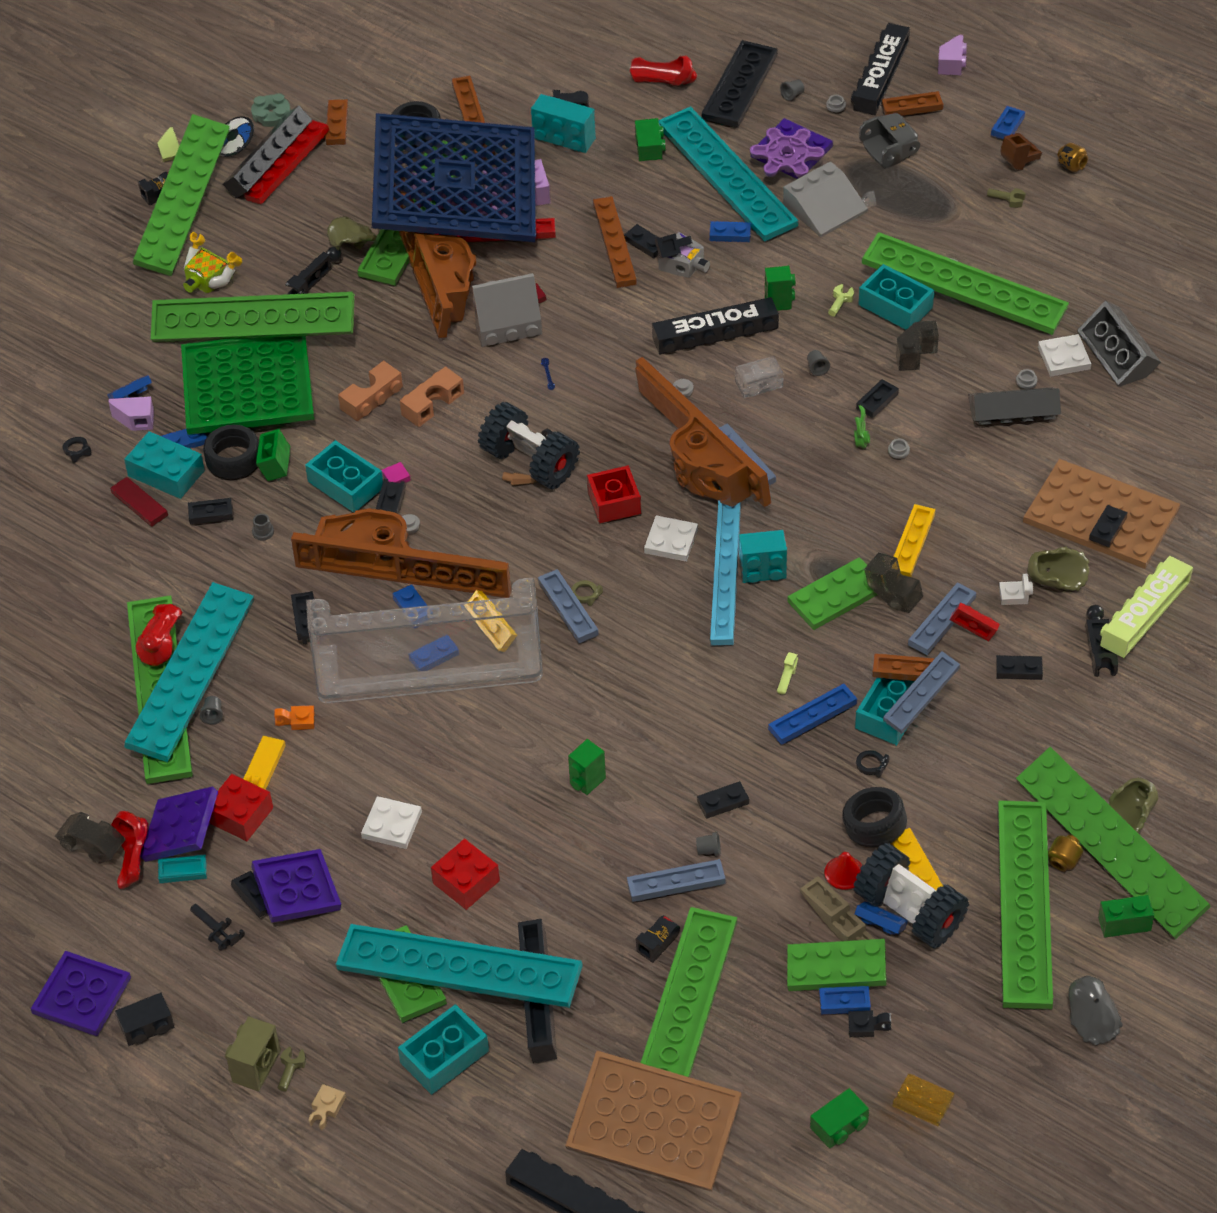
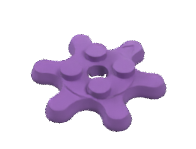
(782, 144)

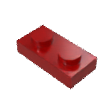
(974, 621)

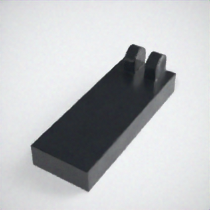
(391, 496)
(300, 614)

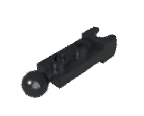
(314, 272)
(1100, 656)

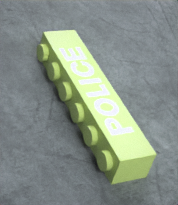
(1145, 606)

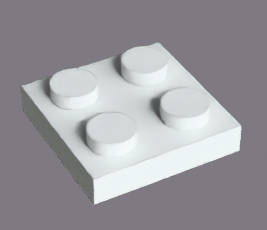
(1064, 355)
(671, 538)
(391, 822)

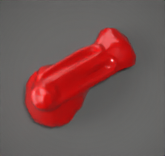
(675, 72)
(155, 642)
(134, 830)

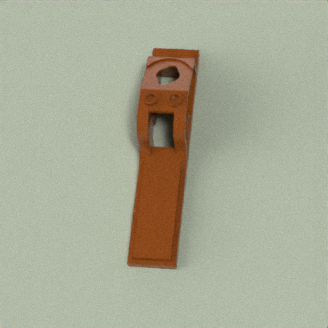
(441, 277)
(701, 448)
(385, 533)

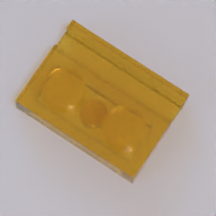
(923, 1099)

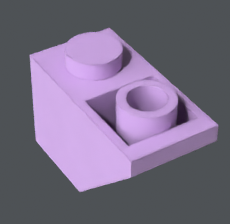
(951, 56)
(133, 412)

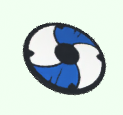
(238, 137)

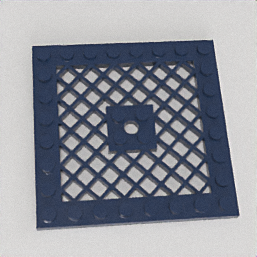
(520, 140)

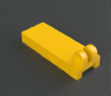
(264, 761)

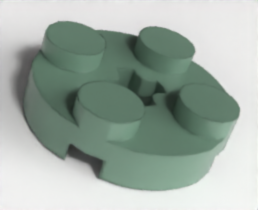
(263, 104)

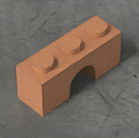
(361, 401)
(418, 404)

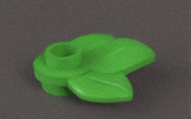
(862, 436)

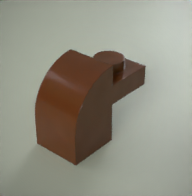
(1019, 150)

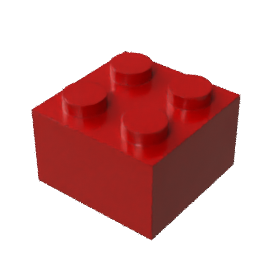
(614, 494)
(240, 807)
(465, 874)

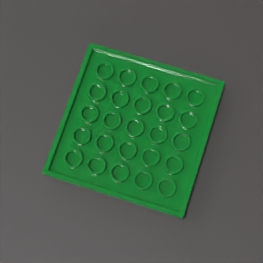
(246, 382)

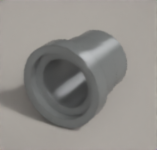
(791, 89)
(818, 363)
(262, 528)
(211, 710)
(709, 844)

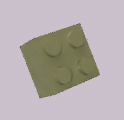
(253, 1053)

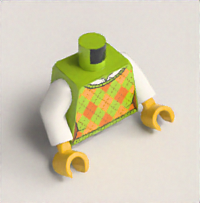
(206, 269)

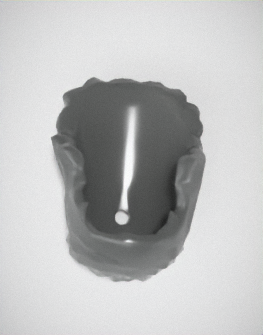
(1095, 1020)

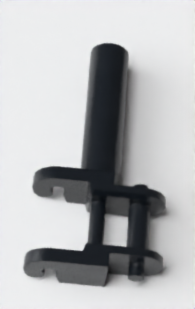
(218, 928)

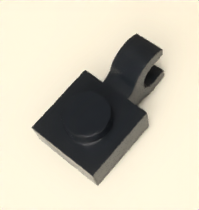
(670, 245)
(863, 1023)

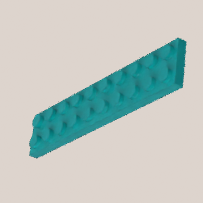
(728, 174)
(189, 672)
(459, 965)

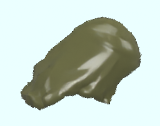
(347, 230)
(1067, 568)
(1134, 801)

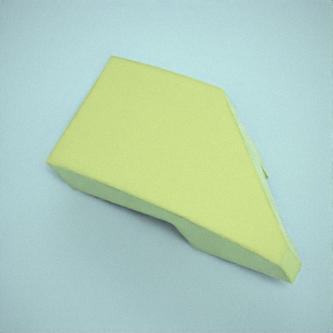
(168, 145)

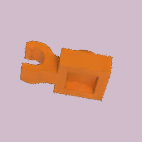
(299, 718)

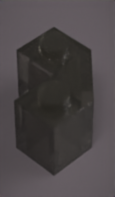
(916, 340)
(890, 585)
(97, 839)

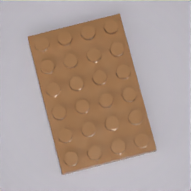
(1076, 499)
(654, 1120)

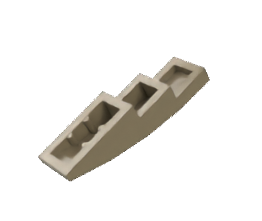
(834, 911)

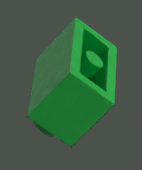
(648, 139)
(779, 286)
(273, 455)
(586, 767)
(1126, 916)
(839, 1118)

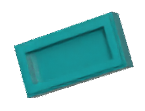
(182, 869)

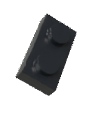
(642, 240)
(877, 398)
(210, 511)
(1108, 526)
(1019, 667)
(723, 800)
(249, 891)

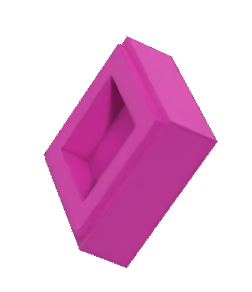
(396, 473)

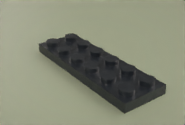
(739, 83)

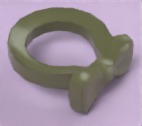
(597, 591)

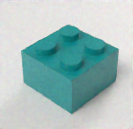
(763, 556)

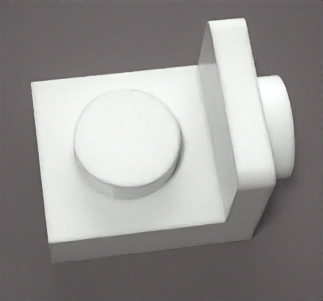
(1015, 592)

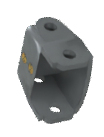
(889, 139)

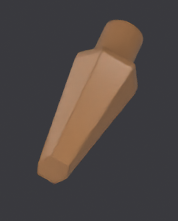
(517, 478)

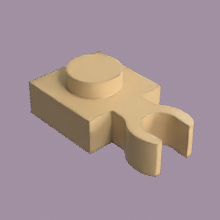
(326, 1103)

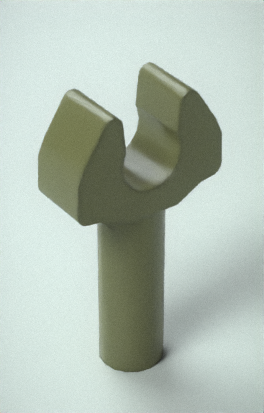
(1014, 198)
(290, 1066)

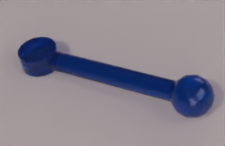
(545, 362)

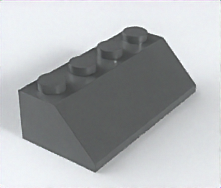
(1118, 345)
(1015, 404)

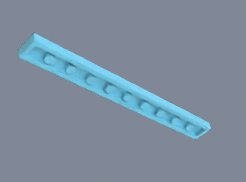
(725, 574)

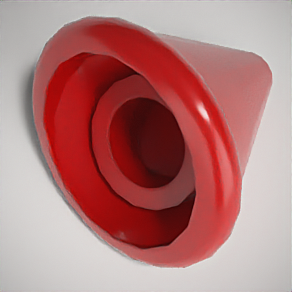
(842, 871)

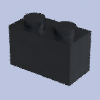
(145, 1019)

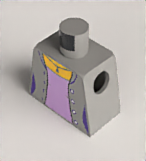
(687, 261)

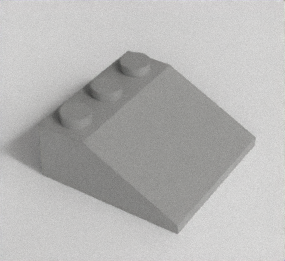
(823, 199)
(506, 310)

